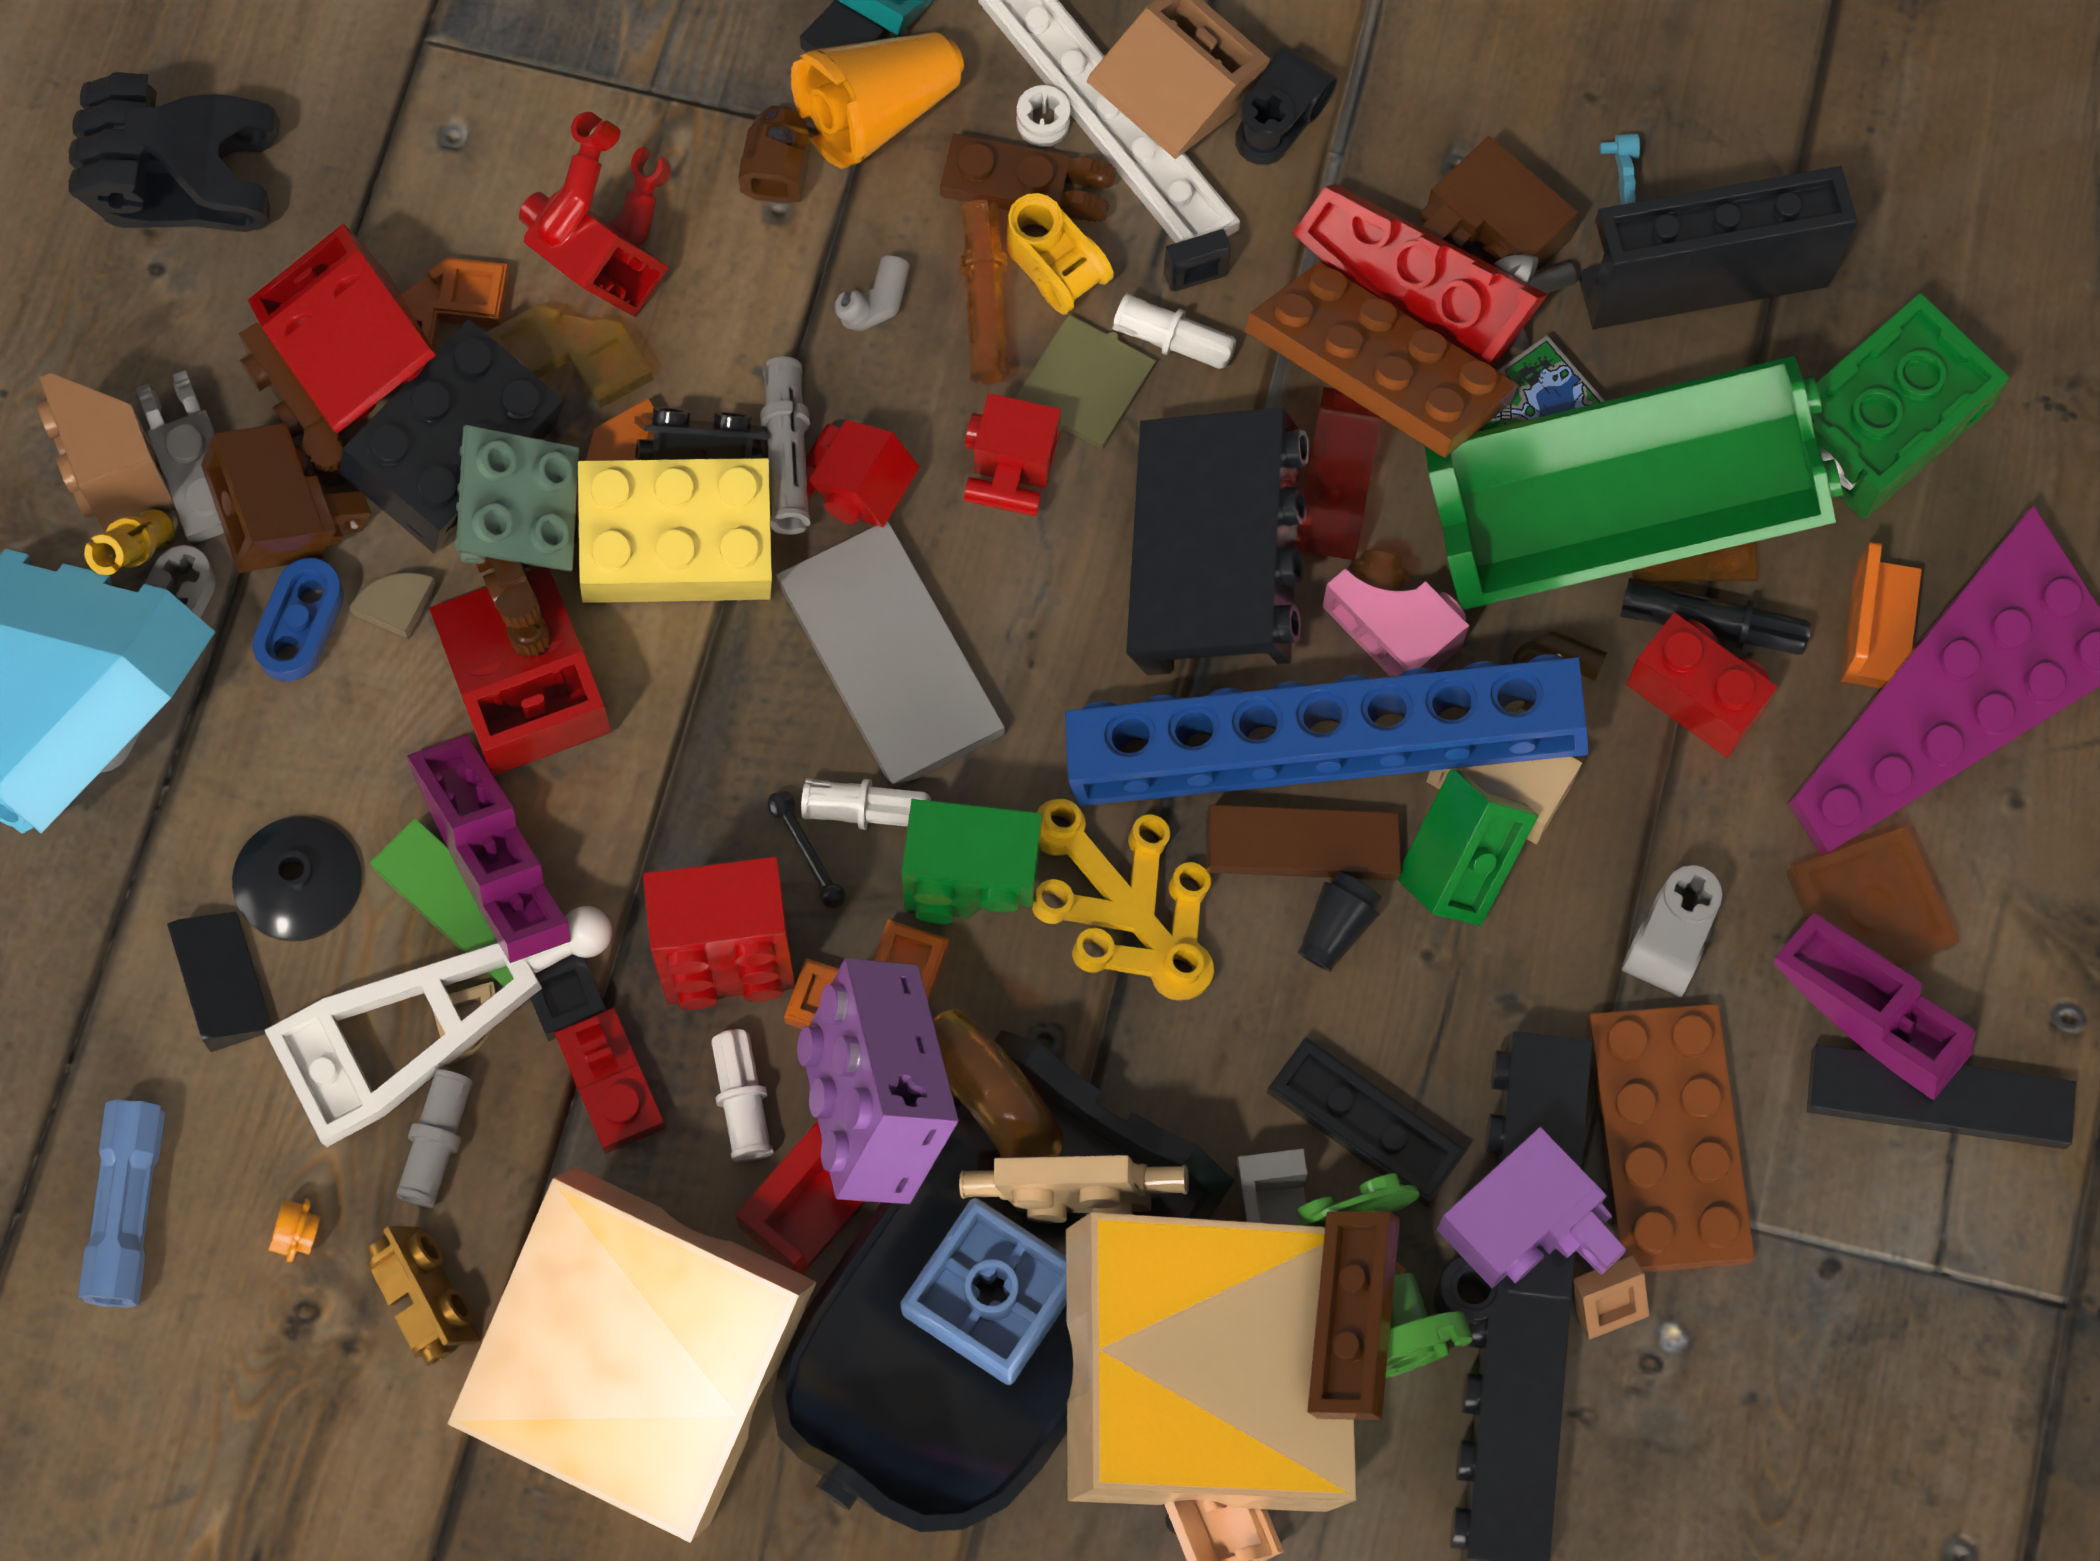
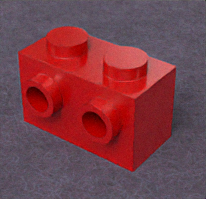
(1702, 684)

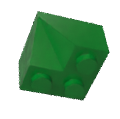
(969, 860)

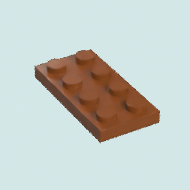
(1381, 358)
(1670, 1137)

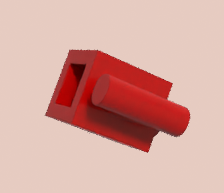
(1015, 447)
(859, 472)

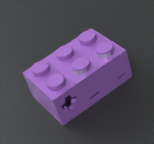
(877, 1081)

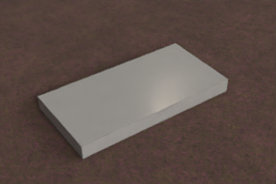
(890, 655)

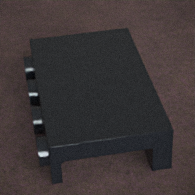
(1719, 247)
(1216, 538)

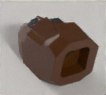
(775, 156)

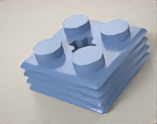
(948, 1303)

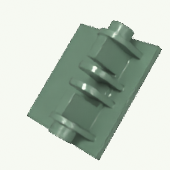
(516, 499)

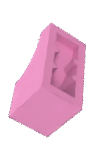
(1397, 626)

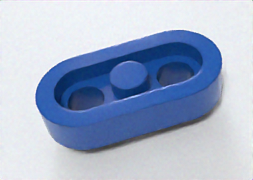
(295, 622)

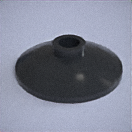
(313, 901)

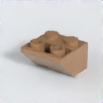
(1179, 72)
(102, 452)

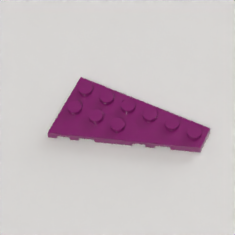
(1984, 672)

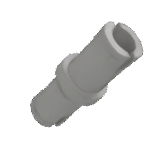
(434, 1138)

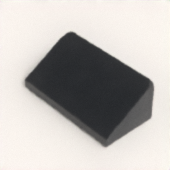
(220, 979)

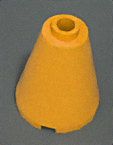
(872, 90)

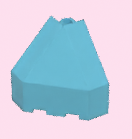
(79, 678)

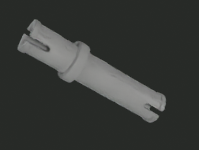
(786, 421)

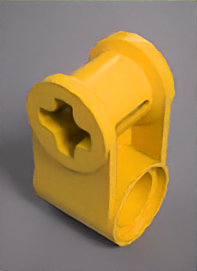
(1063, 260)

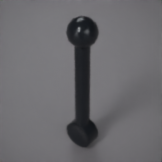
(782, 806)

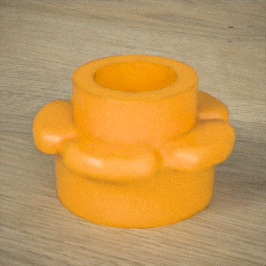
(294, 1229)

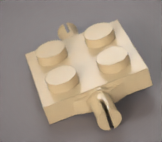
(1084, 1184)

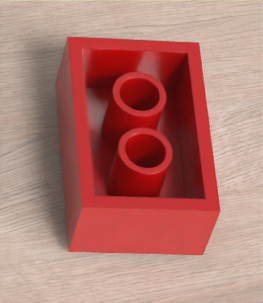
(719, 932)

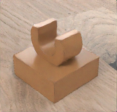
(1610, 1298)

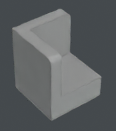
(1271, 1186)

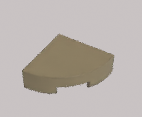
(394, 602)

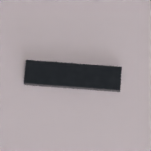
(1971, 1104)

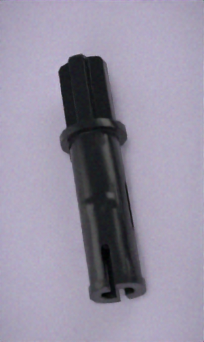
(1723, 618)

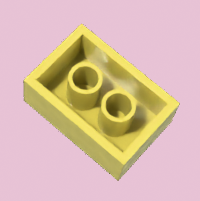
(674, 530)

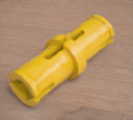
(129, 542)

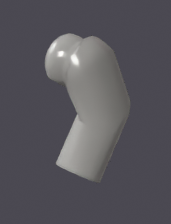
(866, 309)

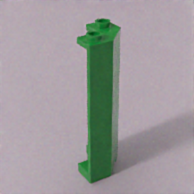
(1633, 483)

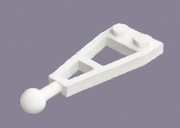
(328, 1073)

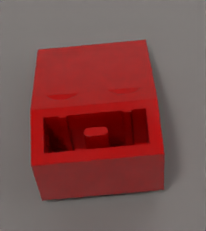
(342, 328)
(515, 702)

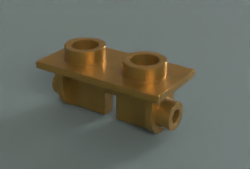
(411, 1265)

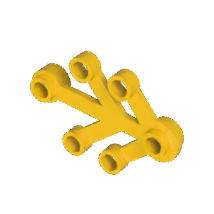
(1127, 906)

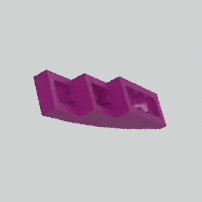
(489, 848)

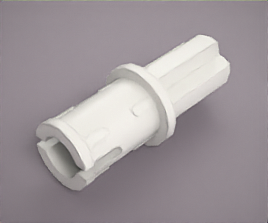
(1173, 332)
(857, 803)
(741, 1096)

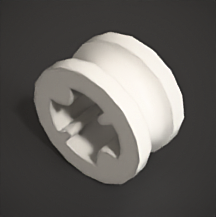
(1043, 97)

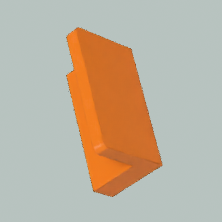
(1879, 619)

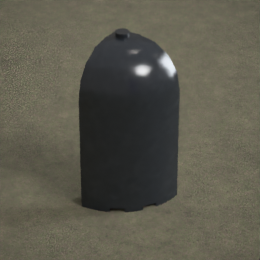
(899, 1412)

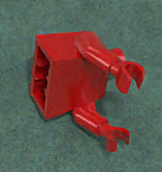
(583, 245)

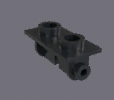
(676, 436)

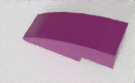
(1876, 1005)

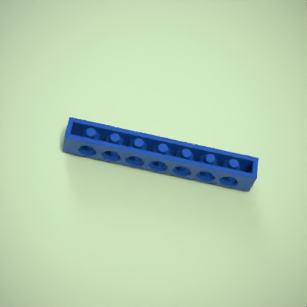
(1353, 750)

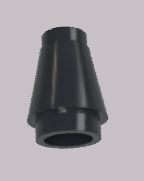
(1338, 920)

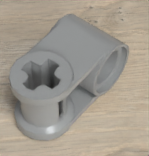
(1671, 937)

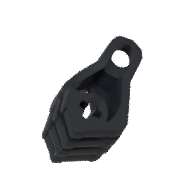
(166, 161)

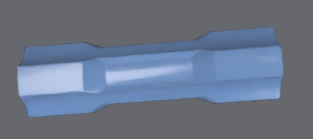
(115, 1252)

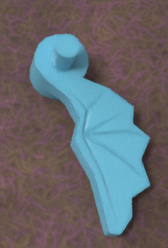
(1626, 149)

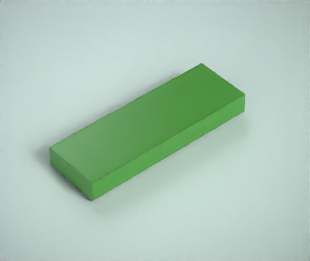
(429, 880)

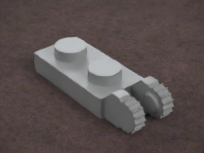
(180, 452)

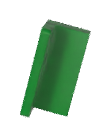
(1465, 849)

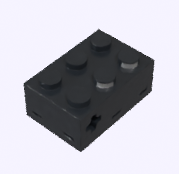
(412, 446)

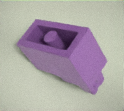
(1526, 1203)

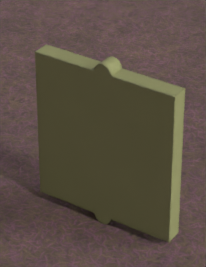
(1088, 379)

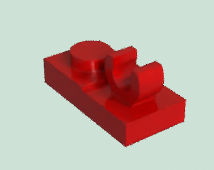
(609, 1080)

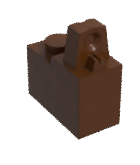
(1498, 208)
(270, 504)

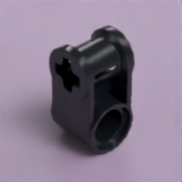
(1282, 106)

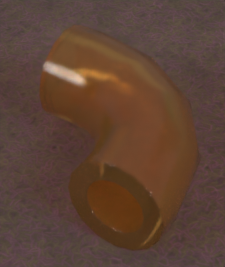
(995, 1090)

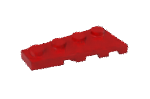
(1419, 273)

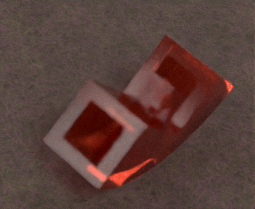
(1338, 476)

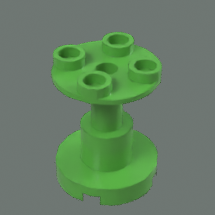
(1414, 1335)

